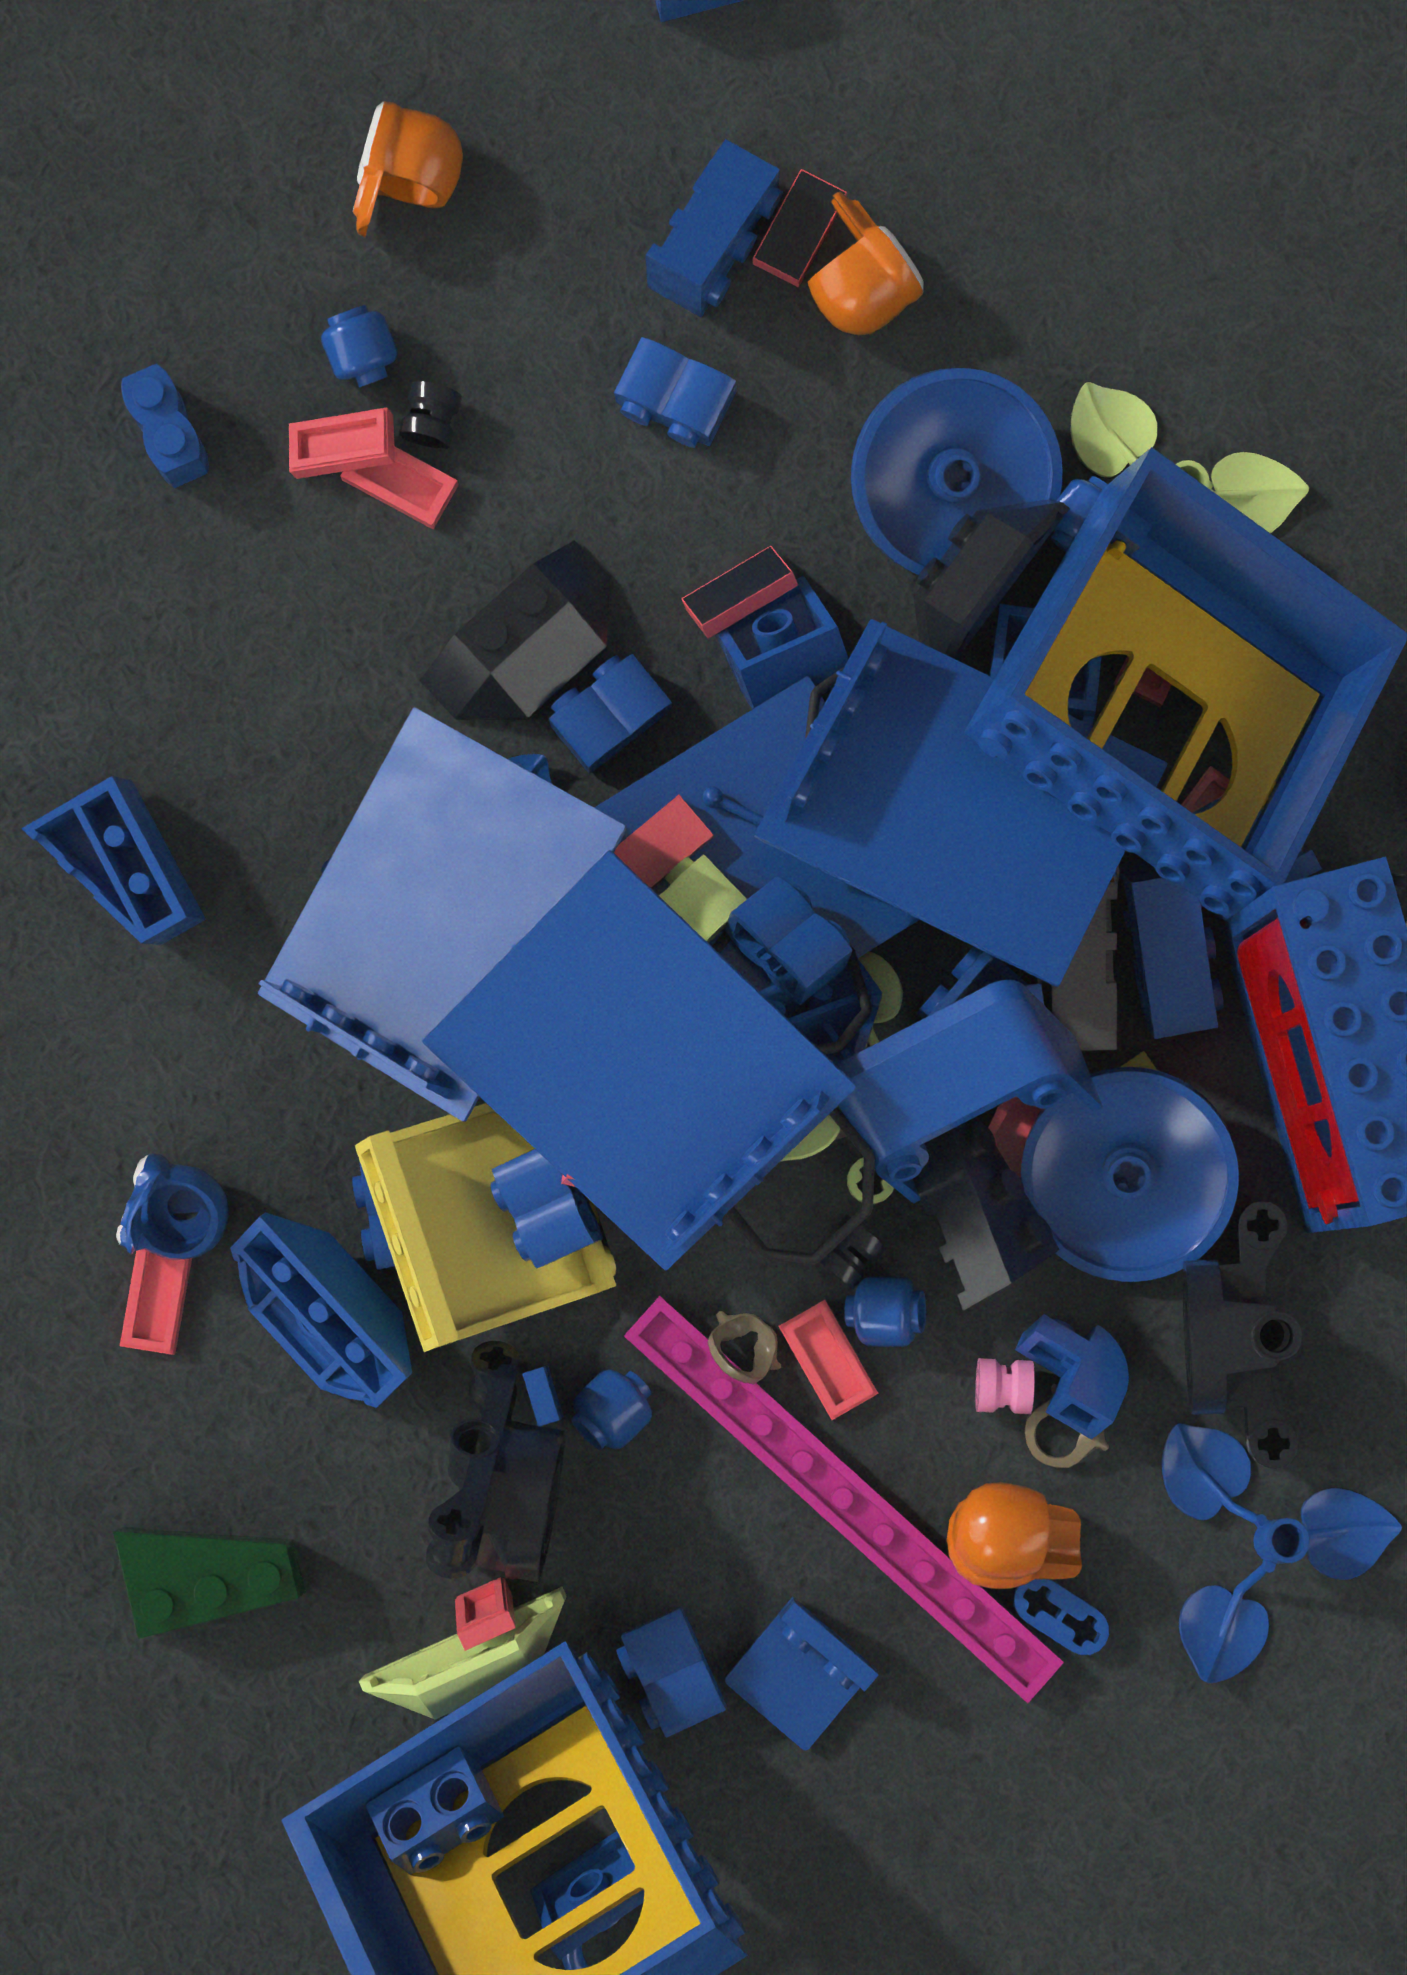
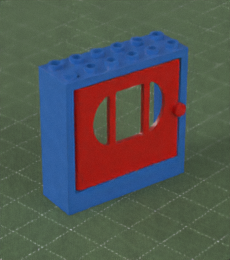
(1328, 1025)

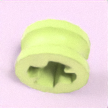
(855, 1176)

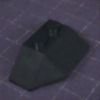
(979, 570)
(525, 641)

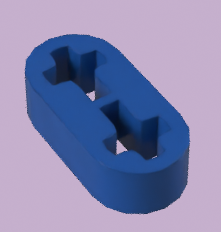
(1053, 1625)

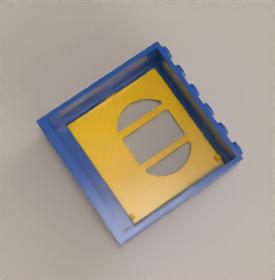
(1229, 623)
(458, 1901)

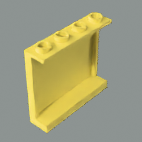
(454, 1239)

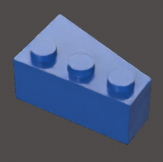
(714, 229)
(121, 859)
(1169, 953)

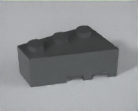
(1088, 991)

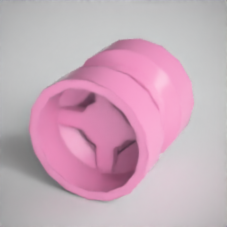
(1004, 1386)

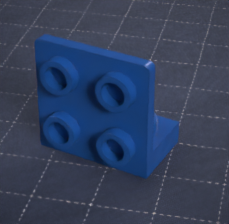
(800, 1674)

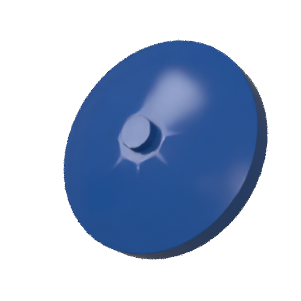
(945, 451)
(1135, 1180)

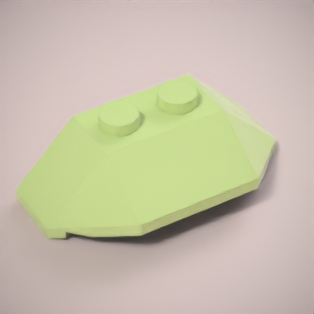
(447, 1676)

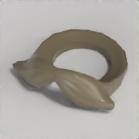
(765, 1348)
(1083, 1447)

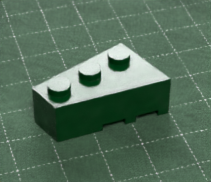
(201, 1577)

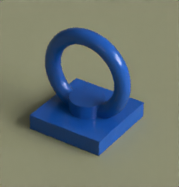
(576, 1884)

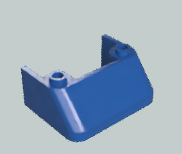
(957, 1068)

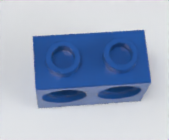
(430, 1798)

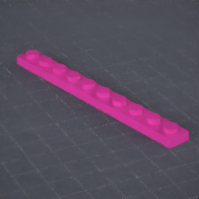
(846, 1502)

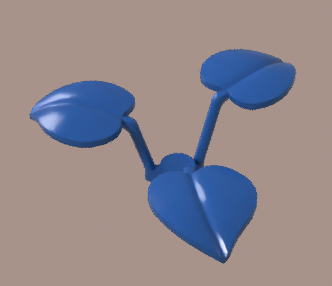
(1339, 1534)

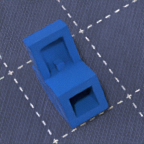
(1090, 1371)

